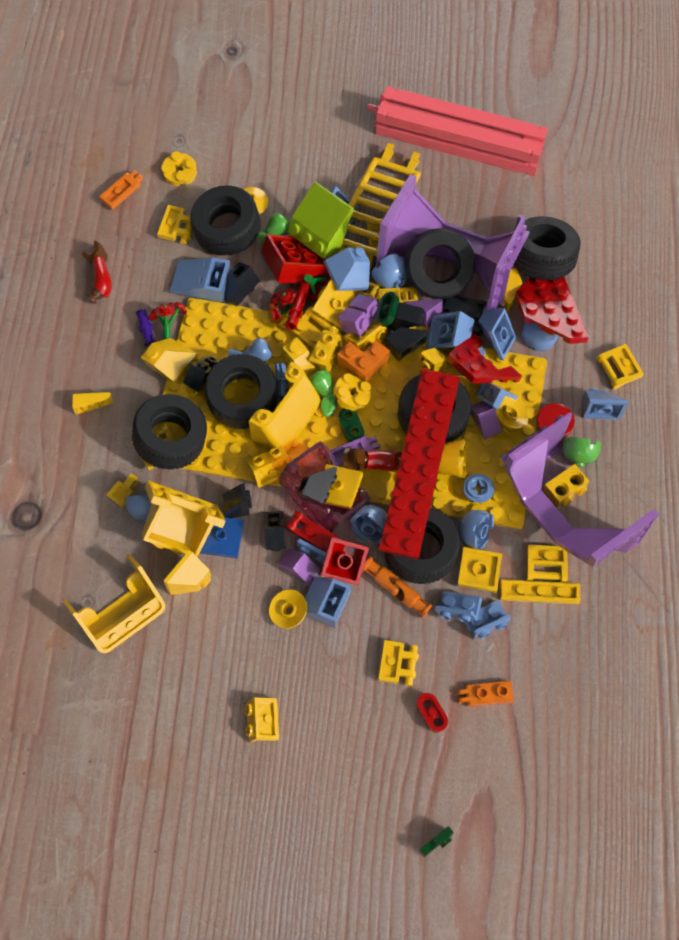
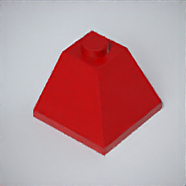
(344, 560)

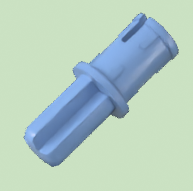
(282, 383)

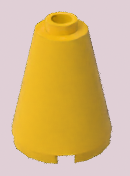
(454, 458)

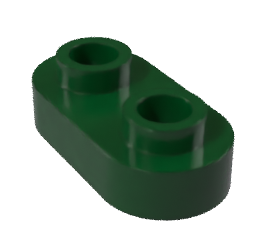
(387, 309)
(350, 424)

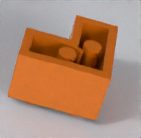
(363, 364)

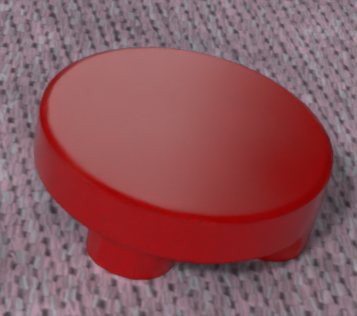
(550, 412)

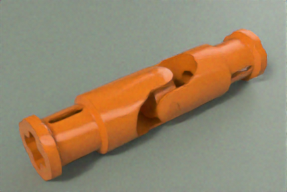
(394, 585)

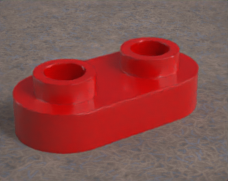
(432, 713)

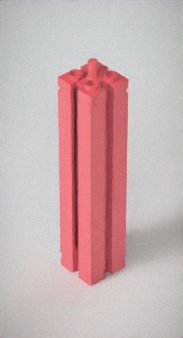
(459, 130)

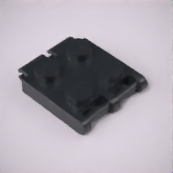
(467, 306)

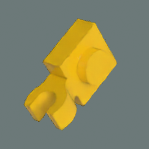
(122, 490)

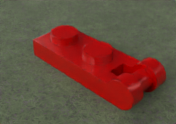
(310, 532)

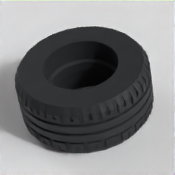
(218, 202)
(549, 249)
(464, 257)
(234, 368)
(174, 410)
(459, 416)
(434, 568)

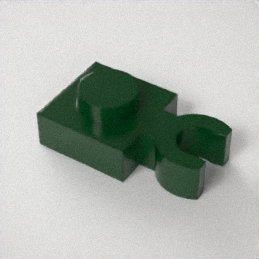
(441, 839)

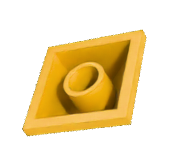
(169, 358)
(187, 576)

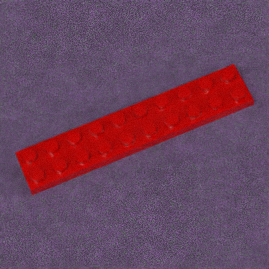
(419, 464)

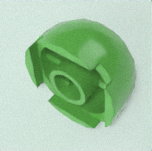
(581, 450)

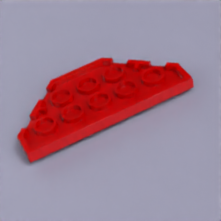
(552, 308)

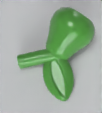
(276, 226)
(323, 384)

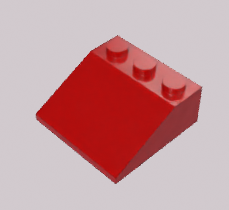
(290, 259)

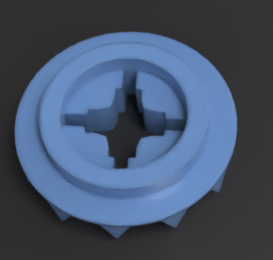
(484, 482)

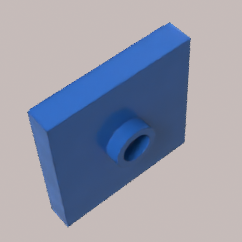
(225, 540)

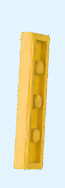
(540, 591)

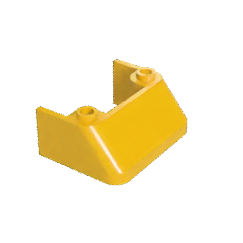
(124, 615)

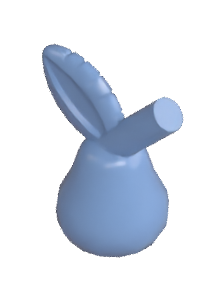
(258, 348)

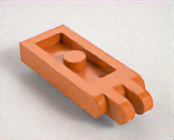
(121, 189)
(487, 694)

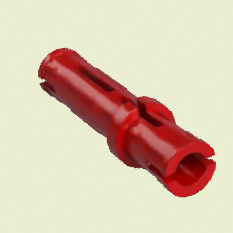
(295, 312)

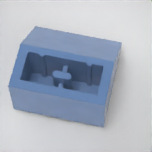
(327, 600)

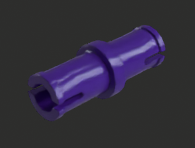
(145, 327)

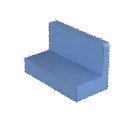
(493, 394)

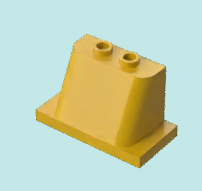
(179, 519)

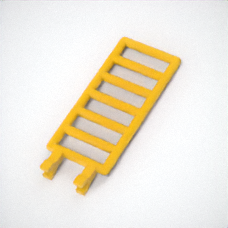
(384, 162)

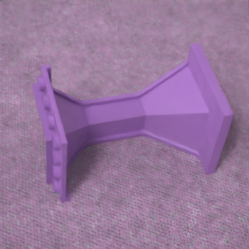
(414, 215)
(526, 469)

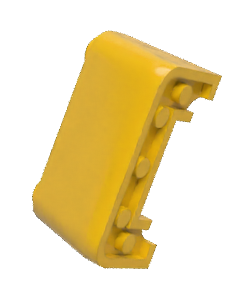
(290, 416)

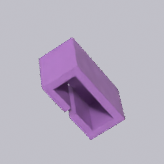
(357, 321)

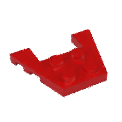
(477, 368)

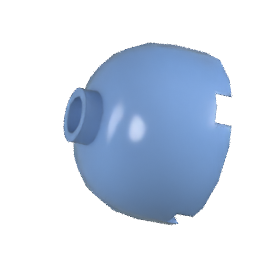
(390, 272)
(536, 338)
(138, 507)
(369, 523)
(475, 527)

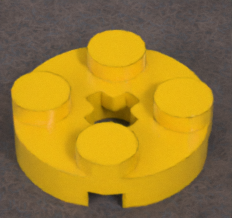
(175, 161)
(357, 385)

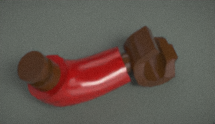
(102, 279)
(377, 459)

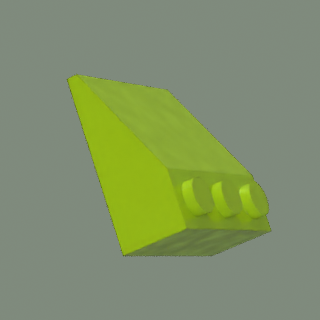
(321, 221)

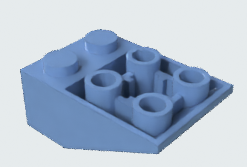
(201, 278)

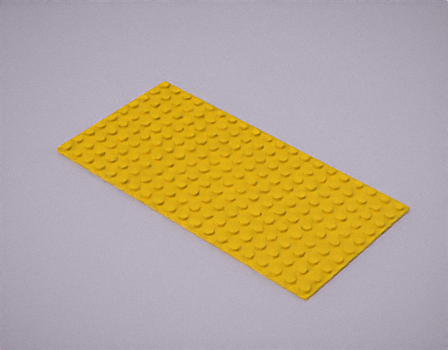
(217, 327)

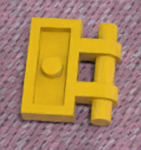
(171, 224)
(391, 663)

